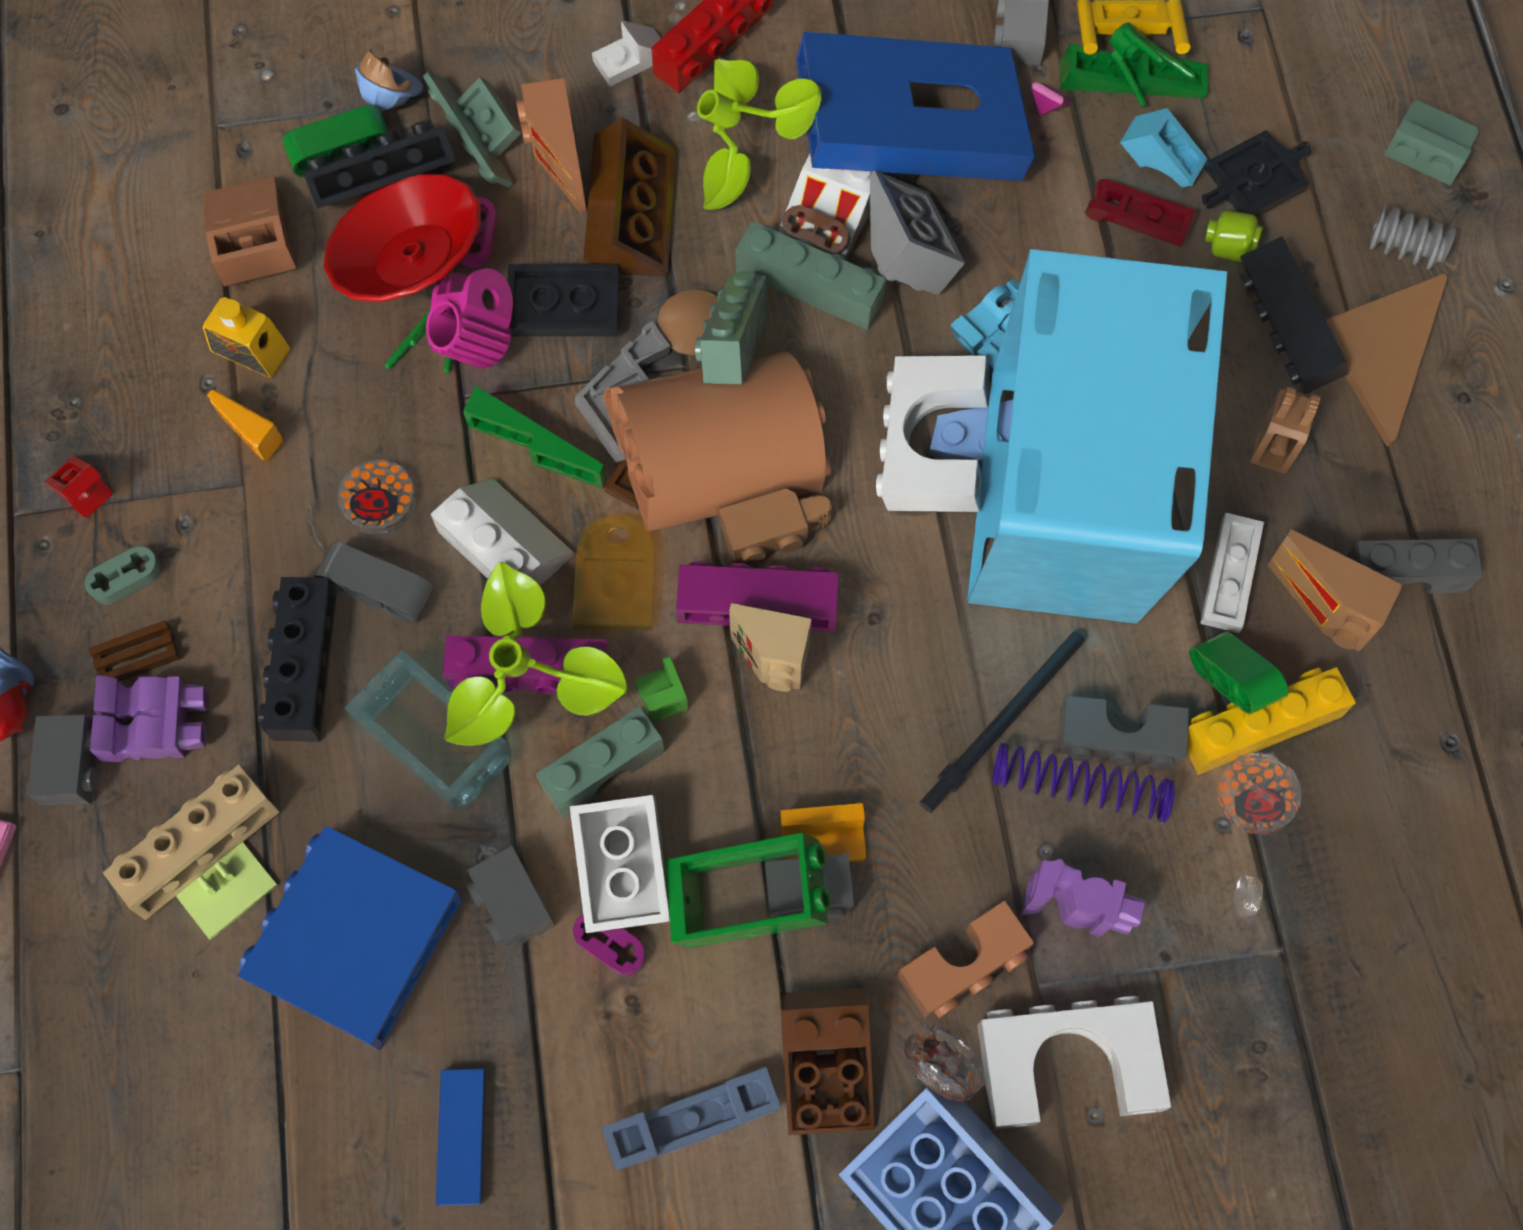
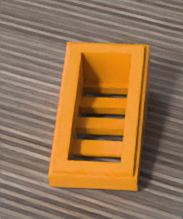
(254, 429)

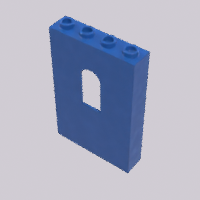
(870, 114)

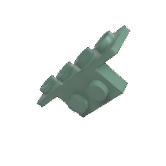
(480, 121)

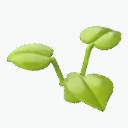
(733, 87)
(479, 710)

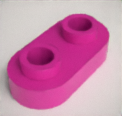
(485, 238)

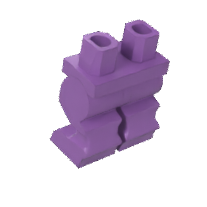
(158, 717)
(1081, 902)

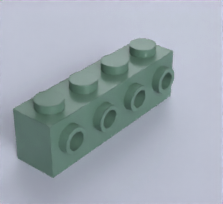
(811, 274)
(733, 329)

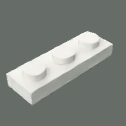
(1232, 573)

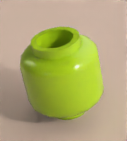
(1233, 235)

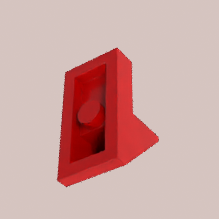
(79, 486)

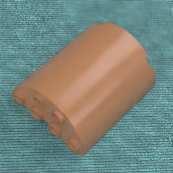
(718, 444)

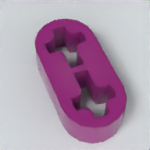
(605, 954)

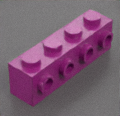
(708, 591)
(469, 658)

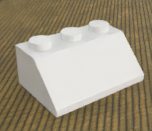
(494, 528)

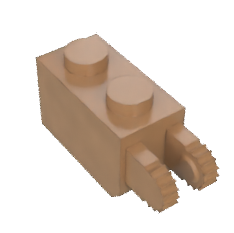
(1284, 430)
(771, 524)

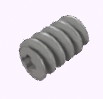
(1411, 237)

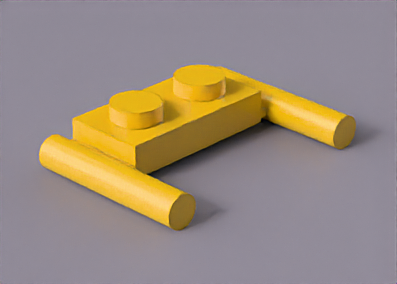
(1145, 15)

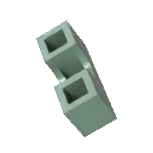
(619, 747)

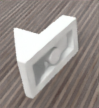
(627, 55)

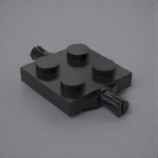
(1256, 175)

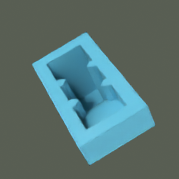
(1163, 144)

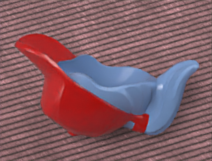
(15, 684)

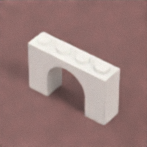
(917, 389)
(1122, 1031)

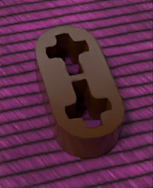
(820, 222)

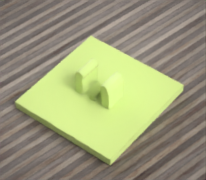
(226, 891)

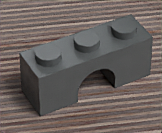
(1438, 563)
(1088, 734)

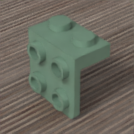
(1432, 142)

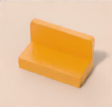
(836, 827)

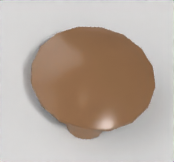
(683, 319)

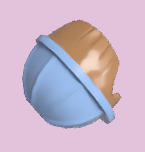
(385, 84)

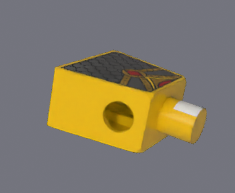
(238, 332)

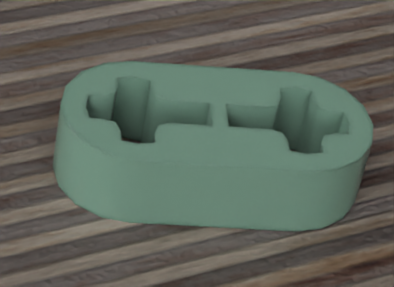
(122, 575)

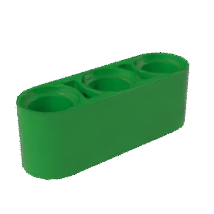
(333, 134)
(1238, 672)

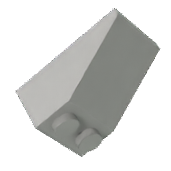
(910, 236)

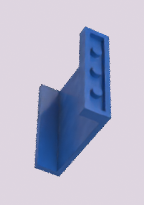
(350, 936)

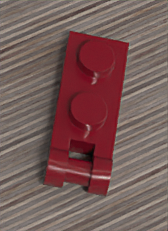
(1140, 212)

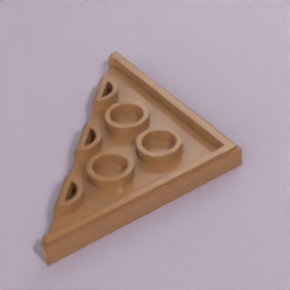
(1385, 349)

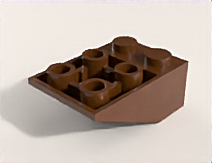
(827, 1061)

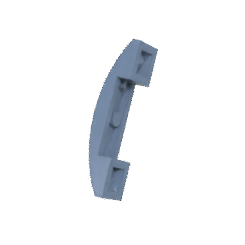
(691, 1119)

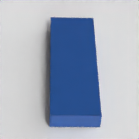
(461, 1137)

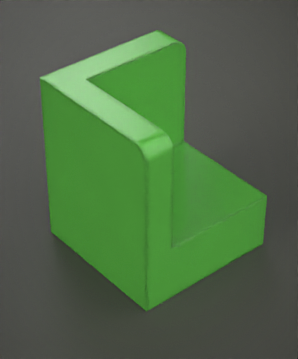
(662, 692)

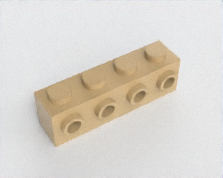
(190, 842)

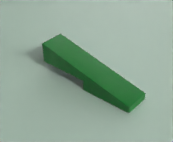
(1102, 74)
(546, 449)

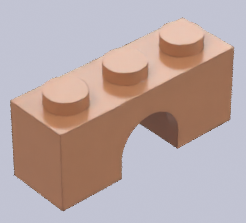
(998, 944)

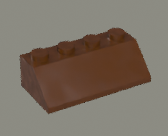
(630, 200)

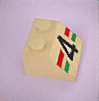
(772, 644)

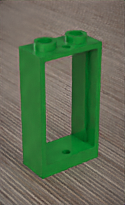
(685, 890)

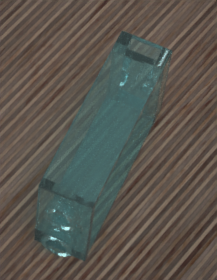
(383, 691)

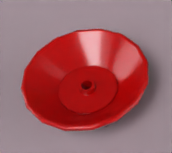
(402, 238)

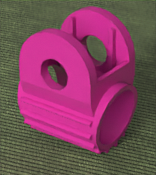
(463, 326)

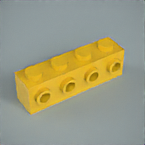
(1231, 734)

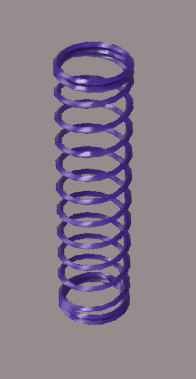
(1166, 796)

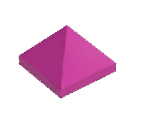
(1048, 98)

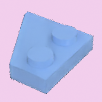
(963, 432)

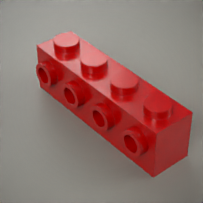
(702, 38)

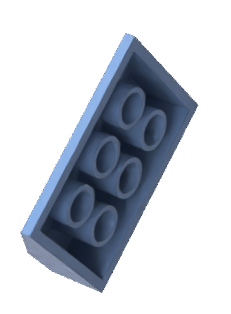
(947, 1173)

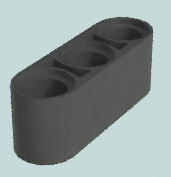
(375, 582)

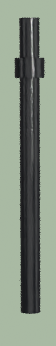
(953, 776)

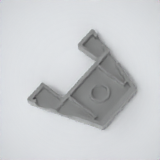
(623, 370)

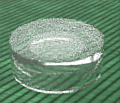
(1247, 896)

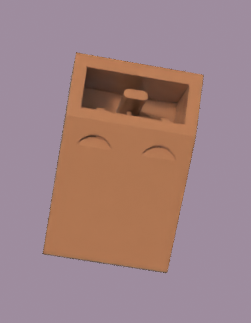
(247, 231)

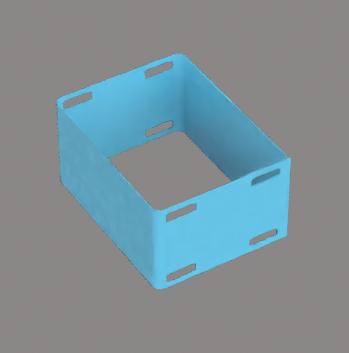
(1096, 436)

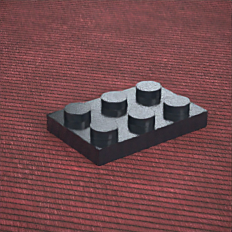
(564, 299)

